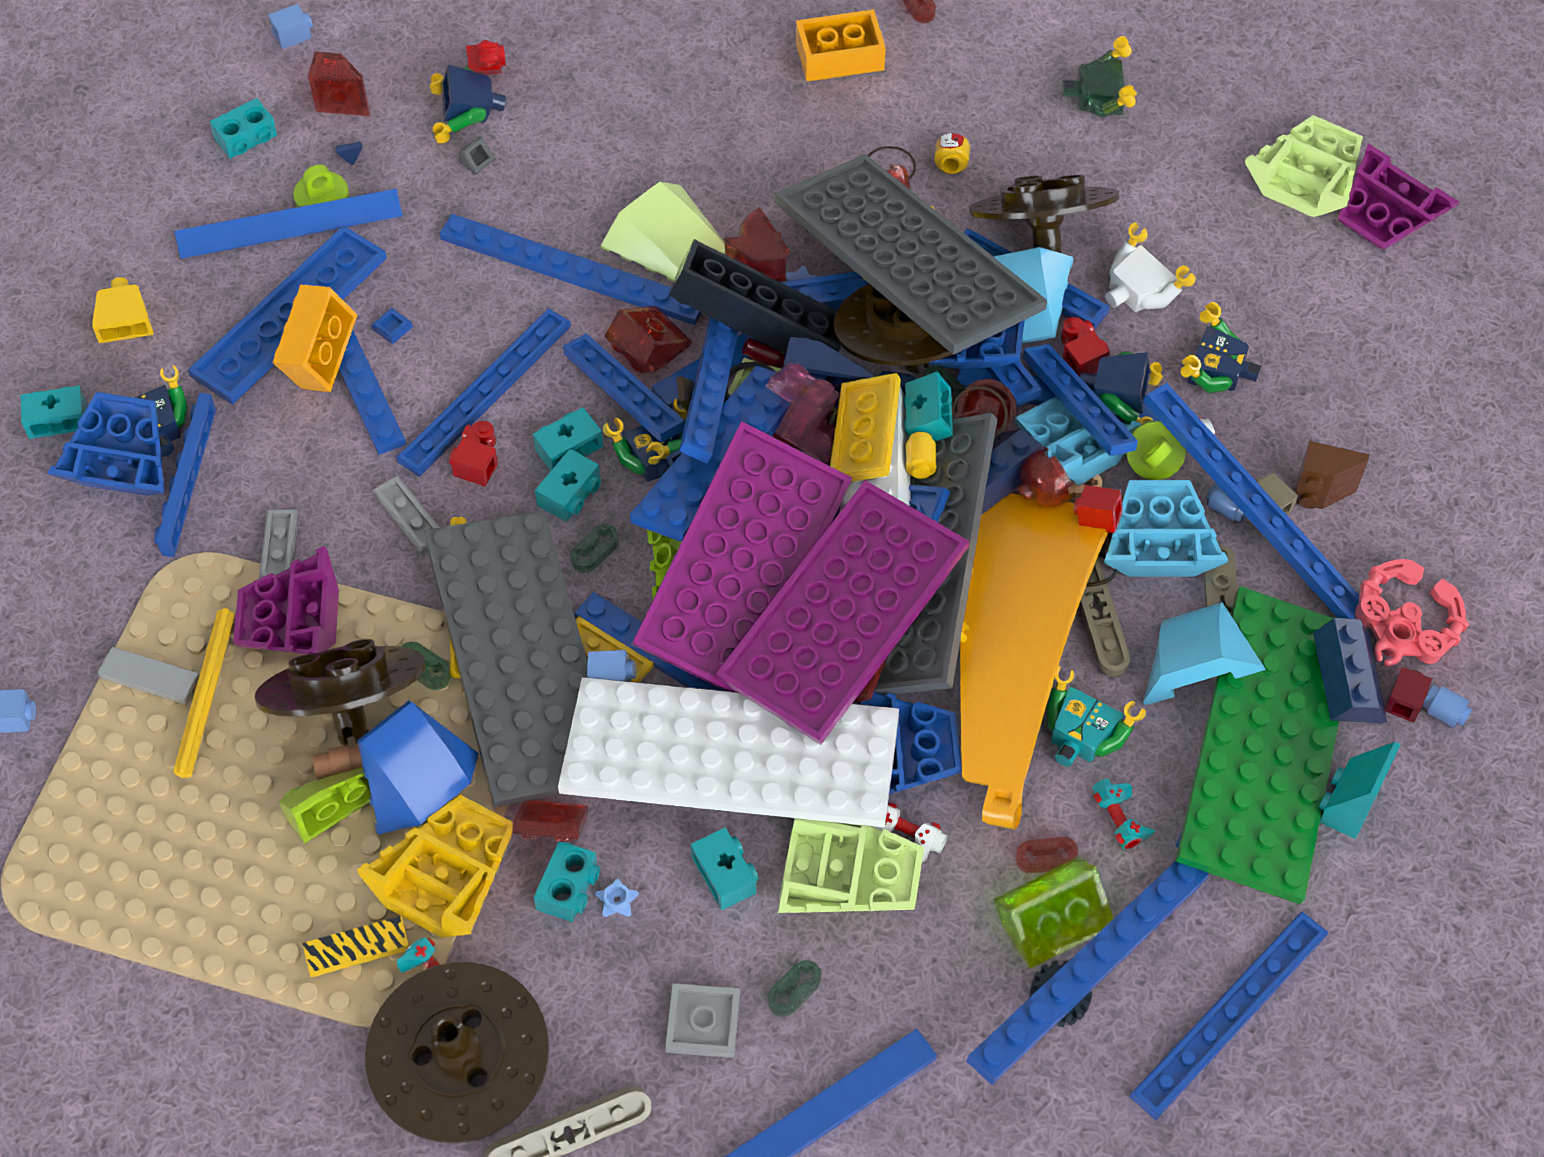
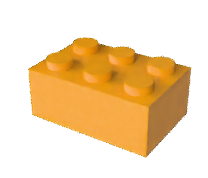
(840, 45)
(315, 338)

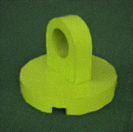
(319, 186)
(1157, 451)

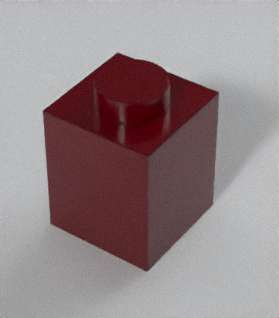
(1408, 694)

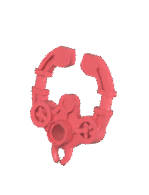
(1400, 630)

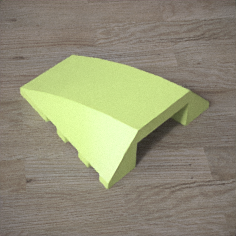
(1308, 167)
(660, 230)
(848, 869)

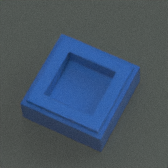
(392, 325)

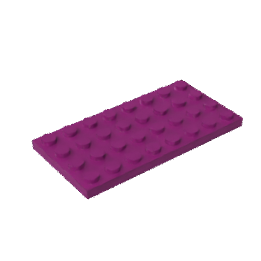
(739, 551)
(842, 611)

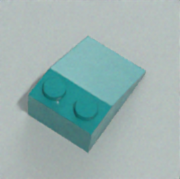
(1356, 789)

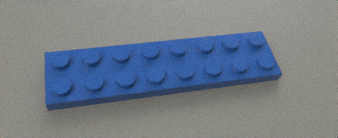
(250, 345)
(678, 493)

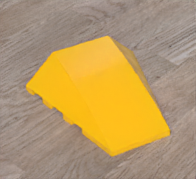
(442, 868)

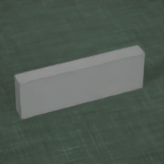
(405, 511)
(278, 541)
(148, 675)

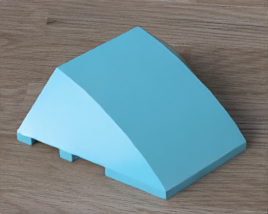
(1048, 275)
(1068, 440)
(1163, 532)
(1196, 649)

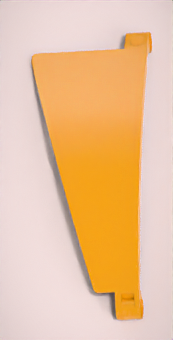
(1019, 614)

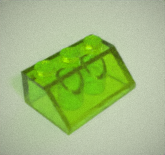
(1055, 911)

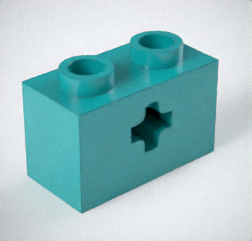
(929, 407)
(52, 411)
(573, 432)
(568, 485)
(725, 885)

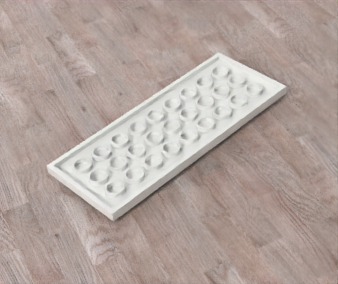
(726, 754)

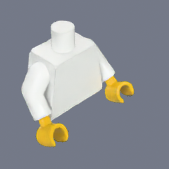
(1141, 278)

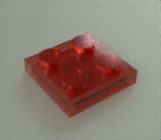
(550, 820)

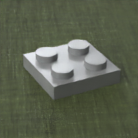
(703, 1020)

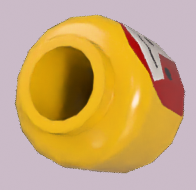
(952, 153)

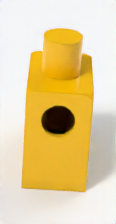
(120, 313)

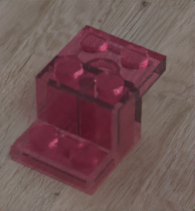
(809, 409)

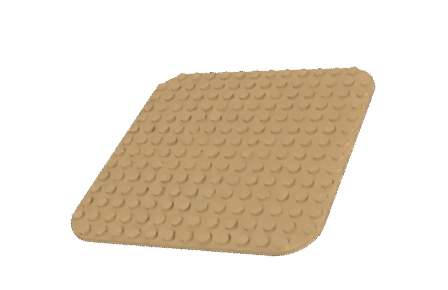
(206, 864)

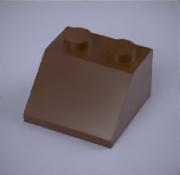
(1328, 475)

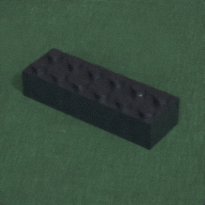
(750, 300)

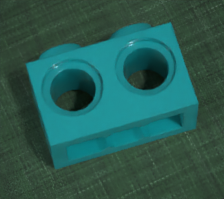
(243, 128)
(560, 880)

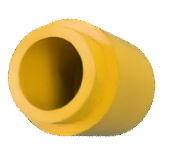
(920, 455)

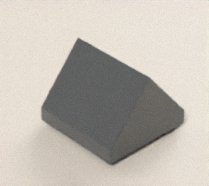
(476, 155)

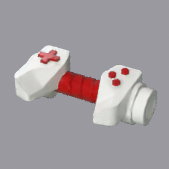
(927, 835)

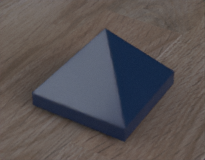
(349, 151)

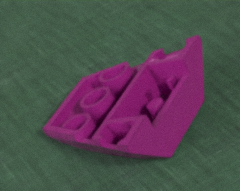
(1390, 203)
(290, 609)

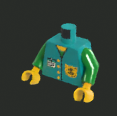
(1084, 724)

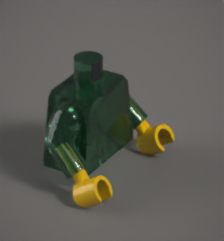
(1101, 83)

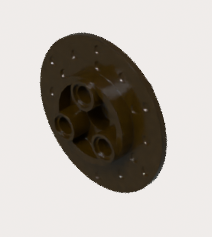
(1044, 204)
(883, 334)
(340, 684)
(438, 1097)

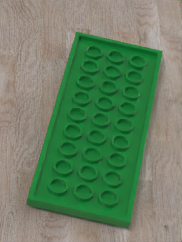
(1263, 757)

